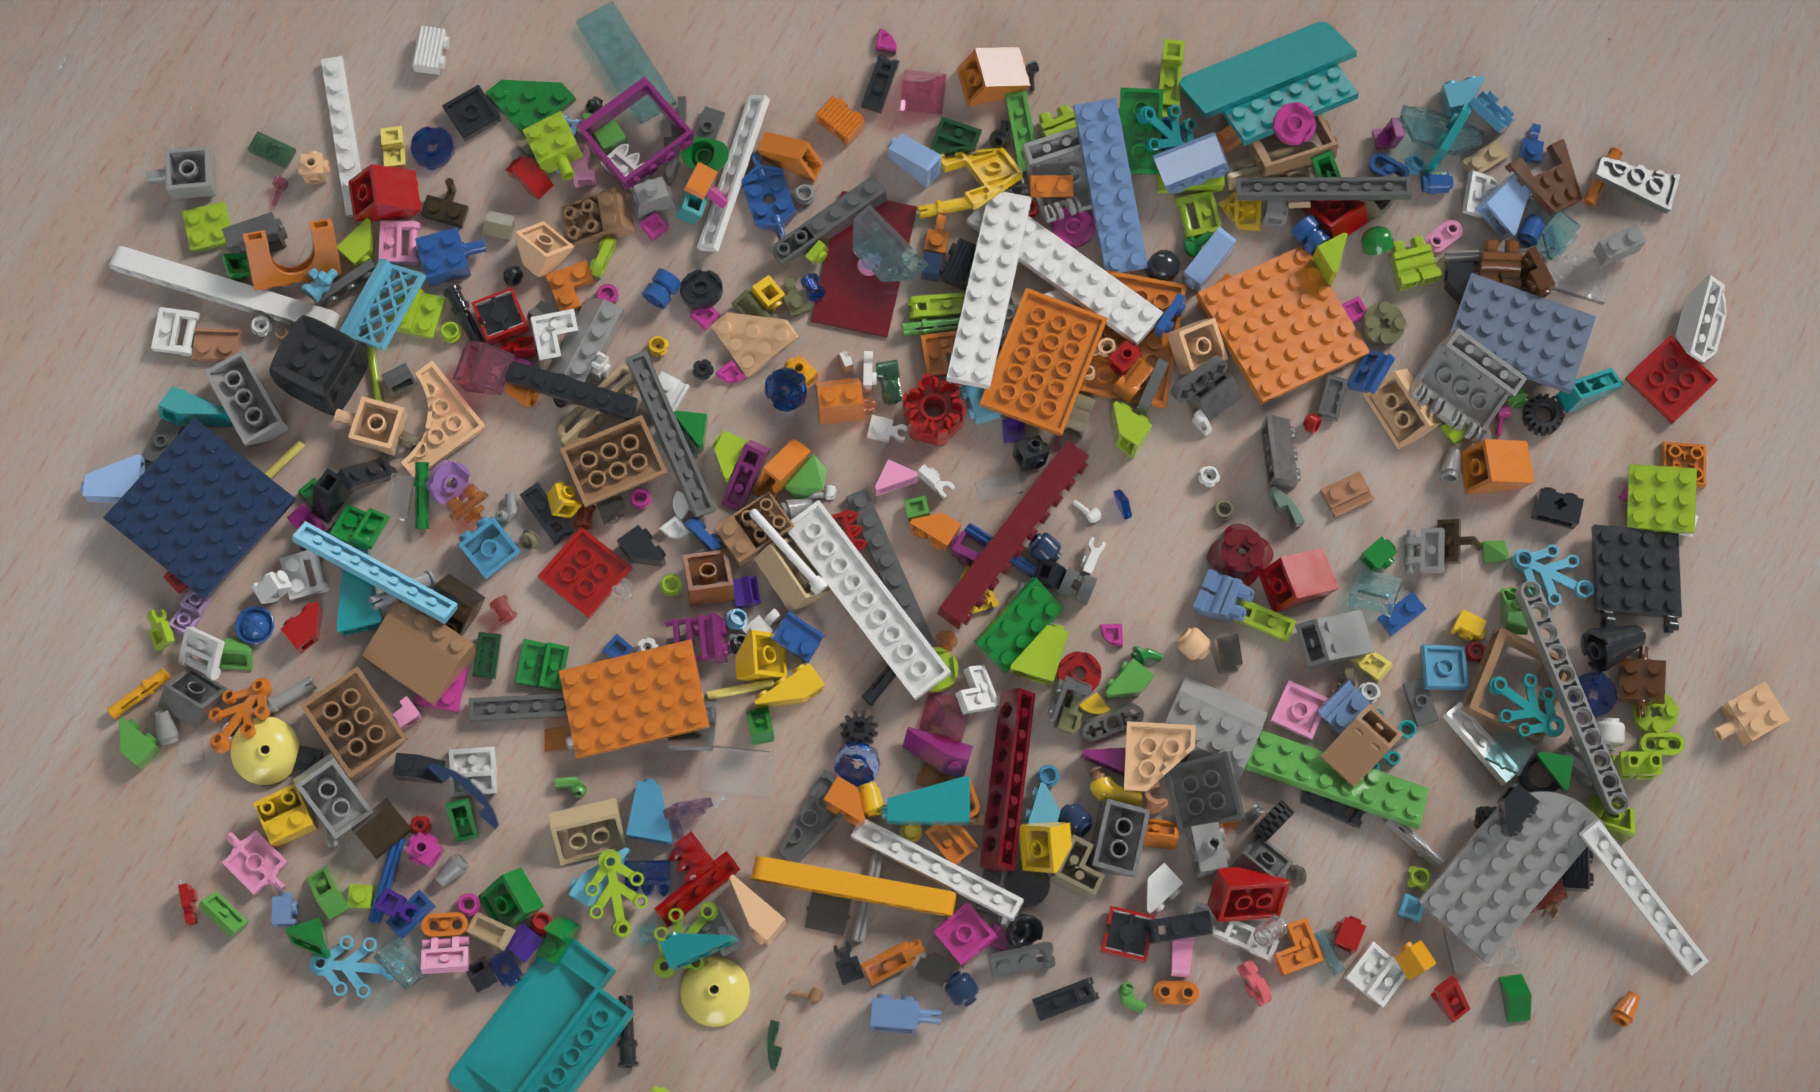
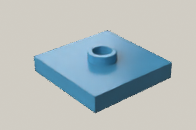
(1444, 667)

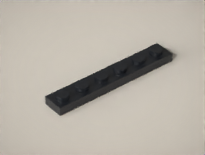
(571, 390)

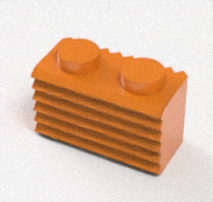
(840, 120)

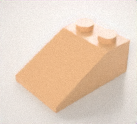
(761, 918)

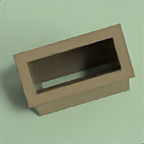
(499, 225)

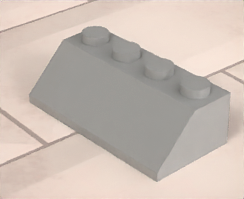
(597, 327)
(246, 399)

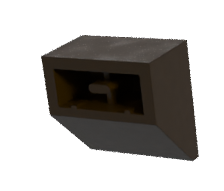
(468, 602)

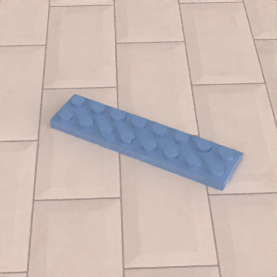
(1110, 186)

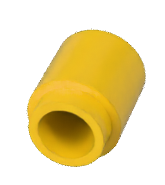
(871, 799)

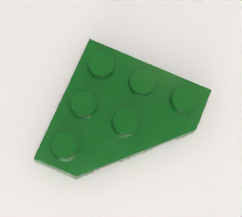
(529, 101)

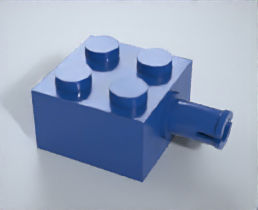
(446, 256)

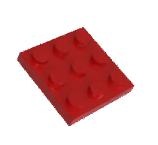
(1671, 379)
(585, 572)

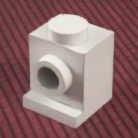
(272, 587)

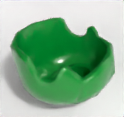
(1377, 240)

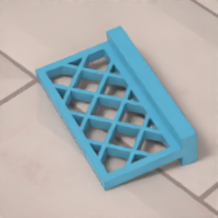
(371, 300)

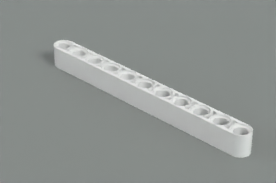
(216, 288)

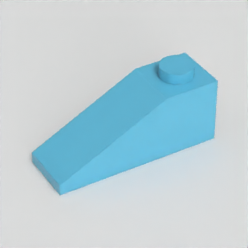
(577, 886)

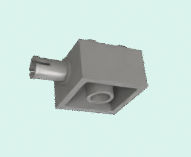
(187, 172)
(1207, 849)

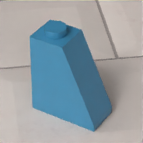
(647, 815)

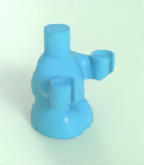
(320, 284)

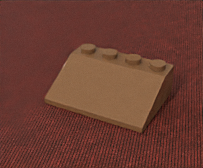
(613, 461)
(419, 651)
(354, 724)

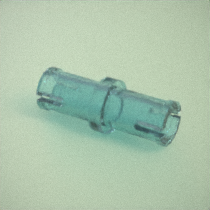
(1329, 952)

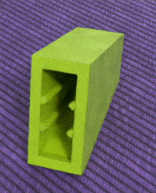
(1042, 656)

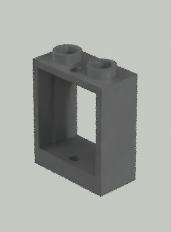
(273, 228)

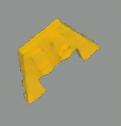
(991, 169)

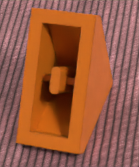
(700, 180)

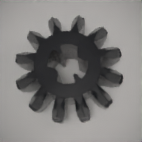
(859, 721)

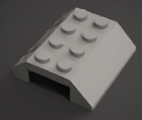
(1059, 156)
(1465, 384)
(1220, 722)

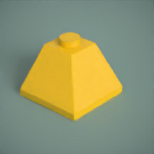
(760, 658)
(1044, 846)

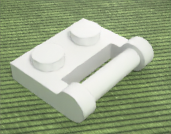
(168, 329)
(297, 574)
(203, 646)

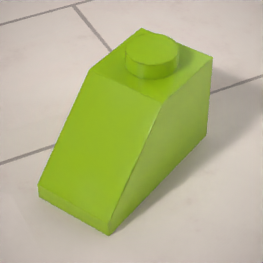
(358, 245)
(727, 452)

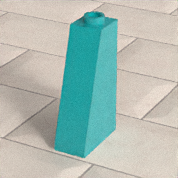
(354, 609)
(933, 805)

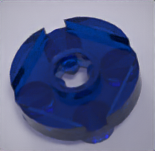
(432, 159)
(797, 389)
(1605, 688)
(861, 752)

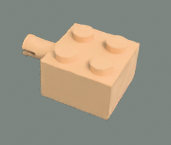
(1196, 344)
(374, 425)
(1751, 715)

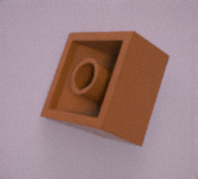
(708, 577)

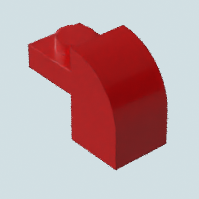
(530, 176)

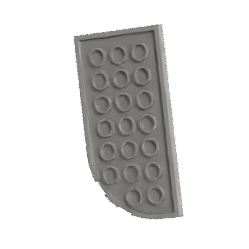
(1503, 878)

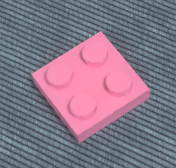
(1298, 710)

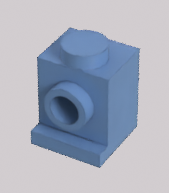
(284, 910)

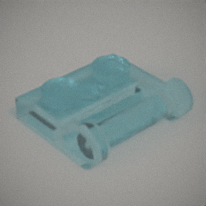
(1375, 585)
(400, 963)

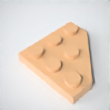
(754, 339)
(1154, 751)

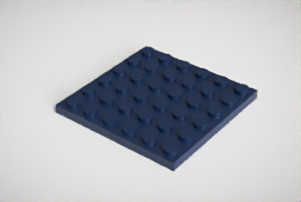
(199, 509)

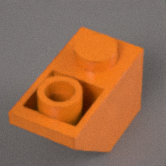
(936, 528)
(845, 799)

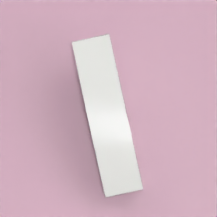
(1237, 934)

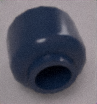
(1045, 547)
(1078, 818)
(961, 988)

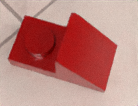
(1450, 999)

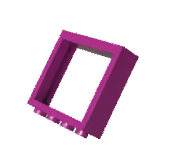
(619, 105)

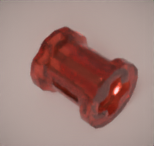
(584, 517)
(503, 609)

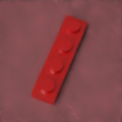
(695, 891)

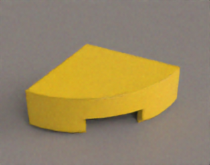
(1094, 705)

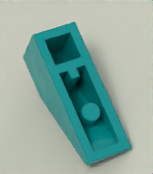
(1589, 389)
(687, 948)

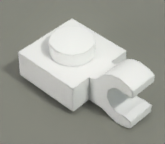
(931, 478)
(1089, 563)
(763, 625)

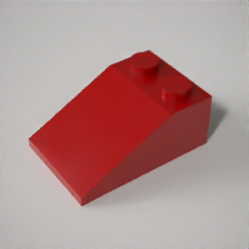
(1338, 215)
(1246, 895)

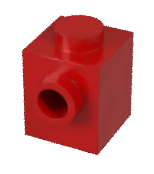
(1124, 358)
(1348, 934)

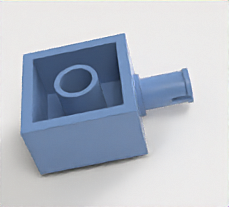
(900, 1015)

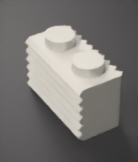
(430, 50)

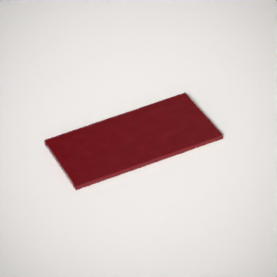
(855, 299)

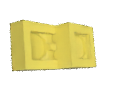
(393, 147)
(1373, 665)

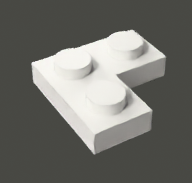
(546, 329)
(981, 693)

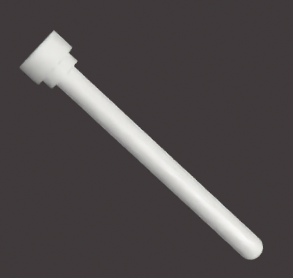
(816, 582)

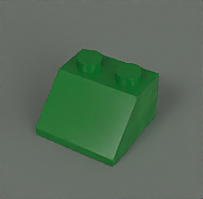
(511, 899)

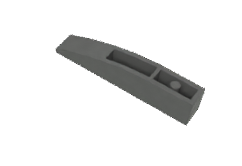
(829, 221)

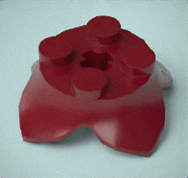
(1224, 554)

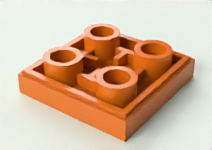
(1686, 456)

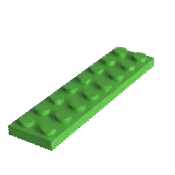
(1305, 769)

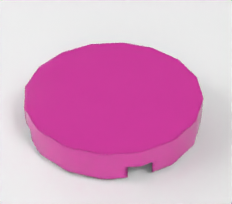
(1294, 123)
(1075, 228)

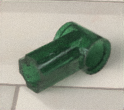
(888, 376)

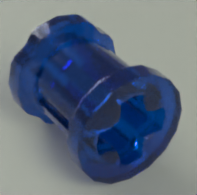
(814, 290)

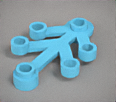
(1549, 572)
(348, 966)

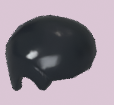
(1163, 265)
(1024, 930)

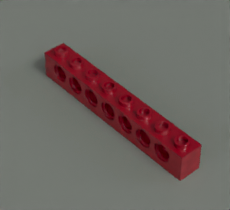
(1007, 780)

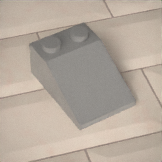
(333, 795)

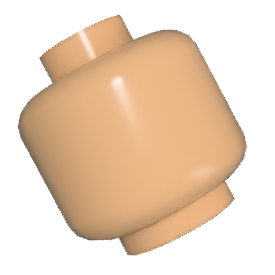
(1193, 644)

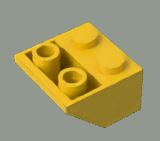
(285, 816)

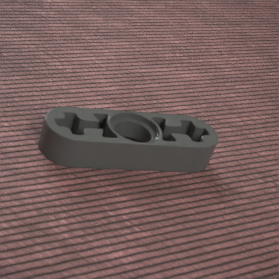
(1152, 387)
(1183, 391)
(1094, 721)

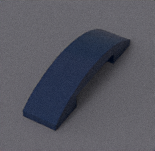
(488, 812)

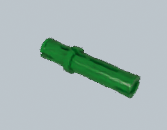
(421, 495)

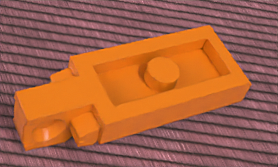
(891, 961)

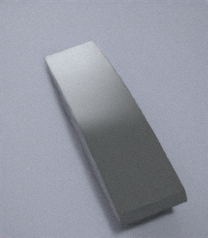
(673, 166)

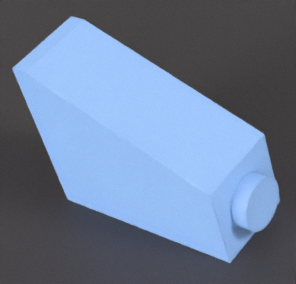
(915, 159)
(1505, 207)
(1209, 260)
(112, 481)

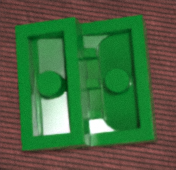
(359, 527)
(540, 664)

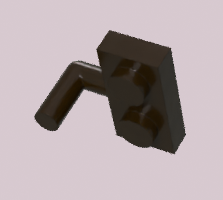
(445, 209)
(1454, 540)

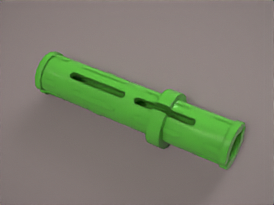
(909, 328)

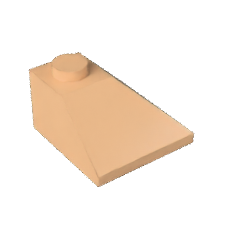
(542, 248)

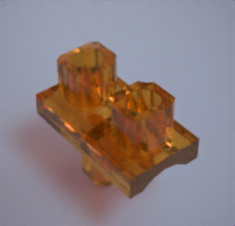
(474, 498)

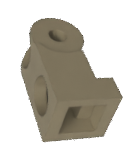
(1080, 416)

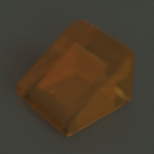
(556, 739)
(930, 776)

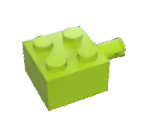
(554, 145)

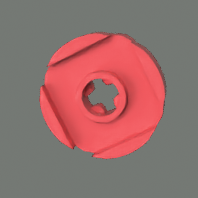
(1255, 986)

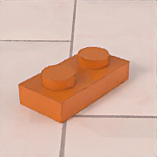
(1051, 186)

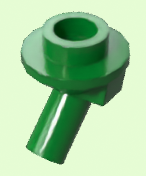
(1193, 246)
(1141, 655)

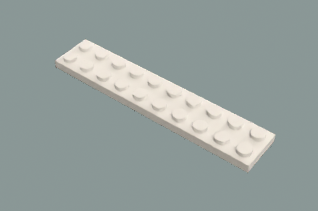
(1082, 280)
(989, 290)
(868, 600)

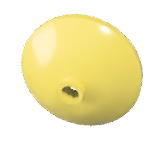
(269, 767)
(718, 1008)

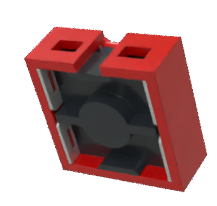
(500, 316)
(1126, 934)

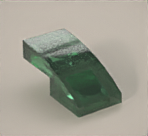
(774, 1052)

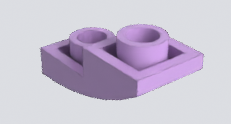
(189, 613)

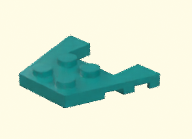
(1447, 139)

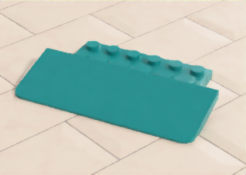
(1263, 79)
(546, 1029)

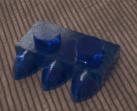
(654, 872)

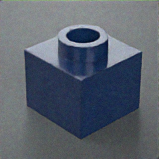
(932, 271)

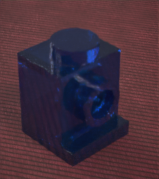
(499, 961)

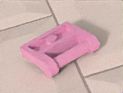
(391, 242)

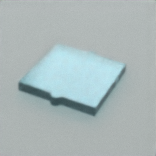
(1510, 752)

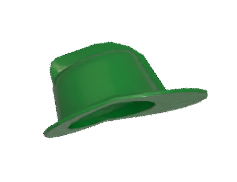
(706, 151)

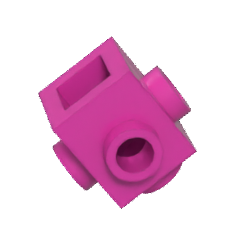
(427, 857)

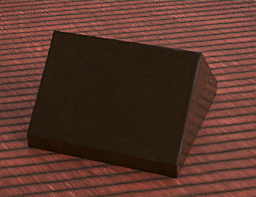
(382, 829)

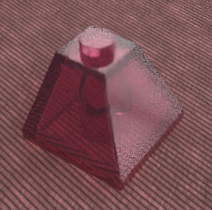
(923, 92)
(943, 716)

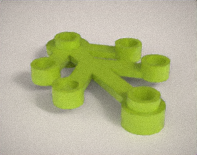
(614, 890)
(677, 927)

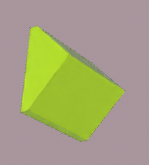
(1328, 257)
(1620, 825)

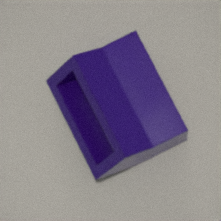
(746, 592)
(524, 943)

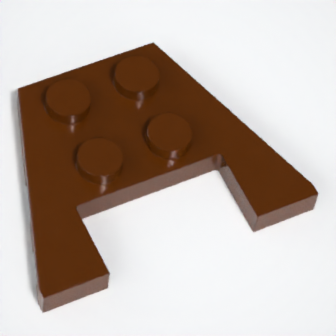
(1554, 188)

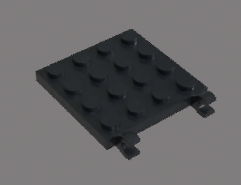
(1636, 574)

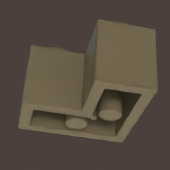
(1075, 874)

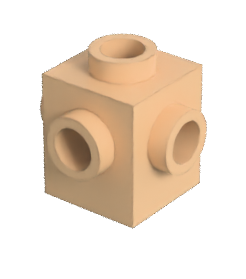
(313, 167)

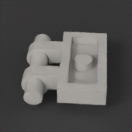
(1431, 552)

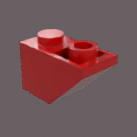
(304, 628)

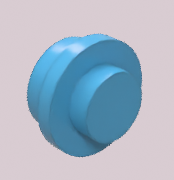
(1414, 164)
(736, 619)
(1049, 775)

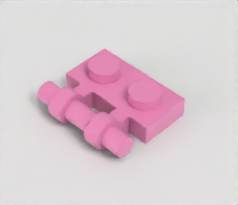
(445, 959)

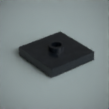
(471, 112)

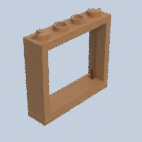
(1298, 161)
(1483, 674)

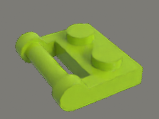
(1205, 212)

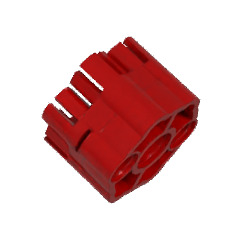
(933, 394)

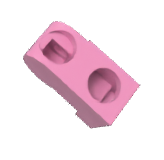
(583, 176)
(407, 715)
(1181, 957)

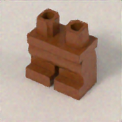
(1501, 265)

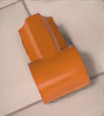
(1129, 385)

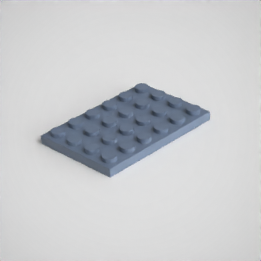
(1526, 330)

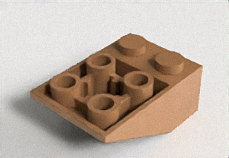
(598, 217)
(744, 537)
(1361, 745)

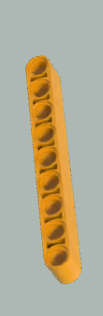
(853, 886)

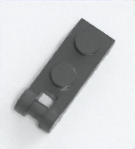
(1022, 959)

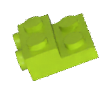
(422, 316)

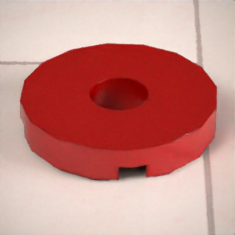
(1084, 661)

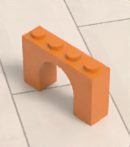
(268, 273)

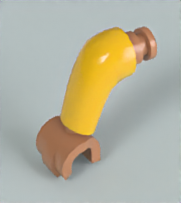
(1105, 788)

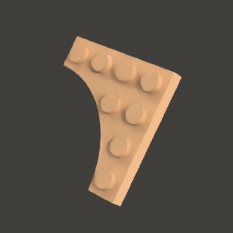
(448, 423)

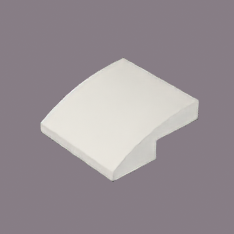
(477, 765)
(1375, 974)

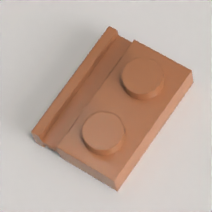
(215, 344)
(1347, 495)

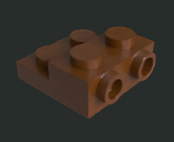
(1536, 274)

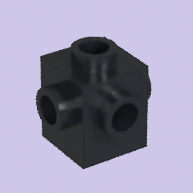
(1031, 453)

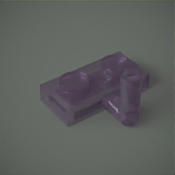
(682, 810)

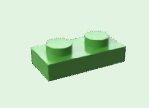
(223, 914)

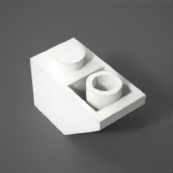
(1160, 887)

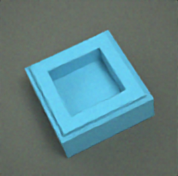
(1410, 908)

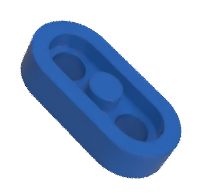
(1388, 165)
(697, 529)

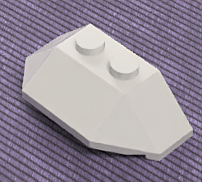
(1702, 319)

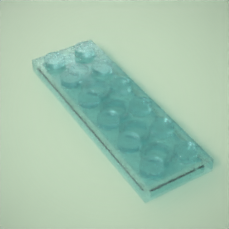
(623, 57)

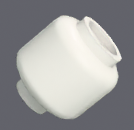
(1612, 732)

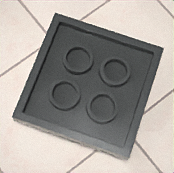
(1205, 791)

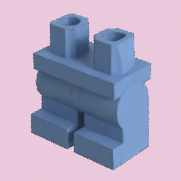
(1222, 597)

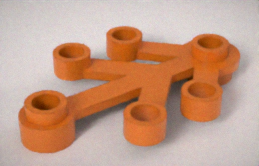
(258, 691)

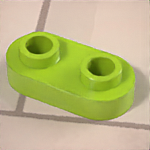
(599, 264)
(1660, 743)

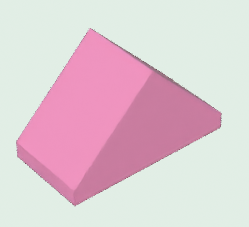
(894, 477)

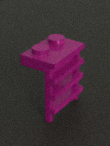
(712, 636)

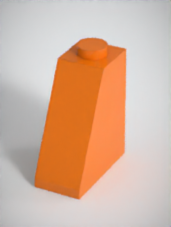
(790, 154)
(781, 468)

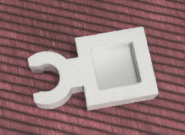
(601, 367)
(869, 377)
(883, 429)

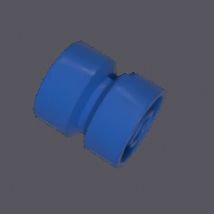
(1310, 234)
(663, 286)

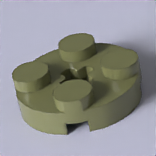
(1395, 323)

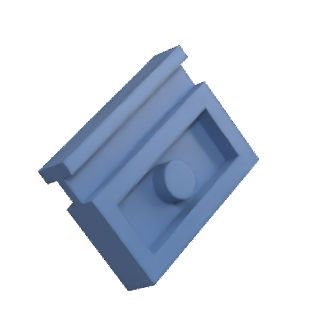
(1343, 707)

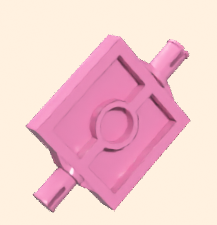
(255, 862)

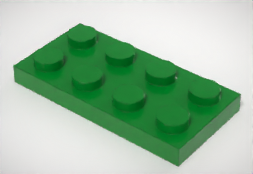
(1136, 134)
(1018, 624)

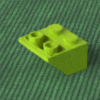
(1129, 429)

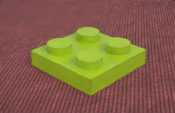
(205, 226)

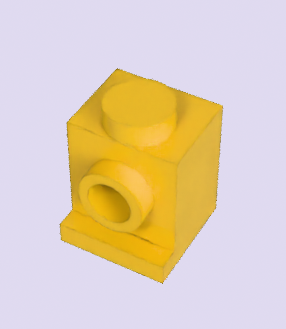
(768, 288)
(563, 495)
(1469, 626)

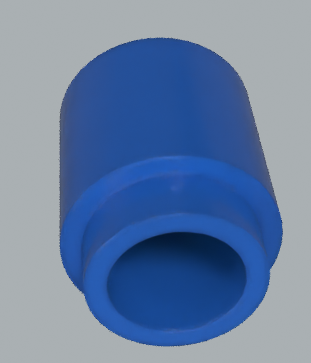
(1436, 183)
(1531, 230)

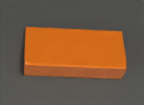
(1161, 834)

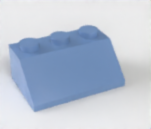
(1192, 163)

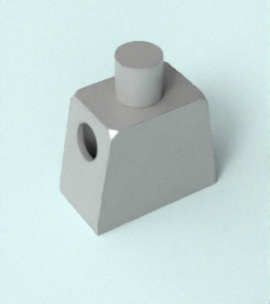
(651, 197)

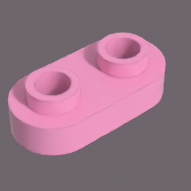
(1444, 236)

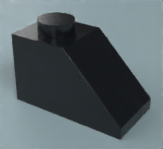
(414, 768)

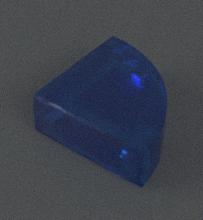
(1123, 504)

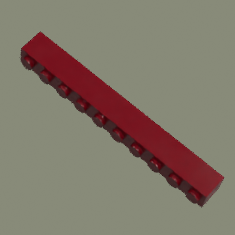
(1012, 536)

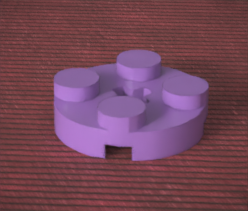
(438, 478)

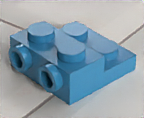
(1489, 109)
(488, 546)

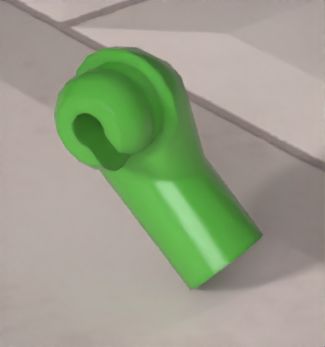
(576, 787)
(1128, 999)

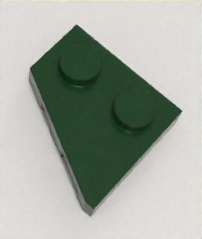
(955, 137)

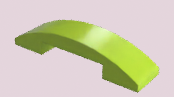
(1171, 73)

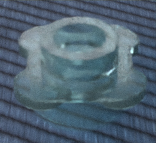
(642, 930)

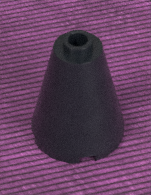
(1611, 645)

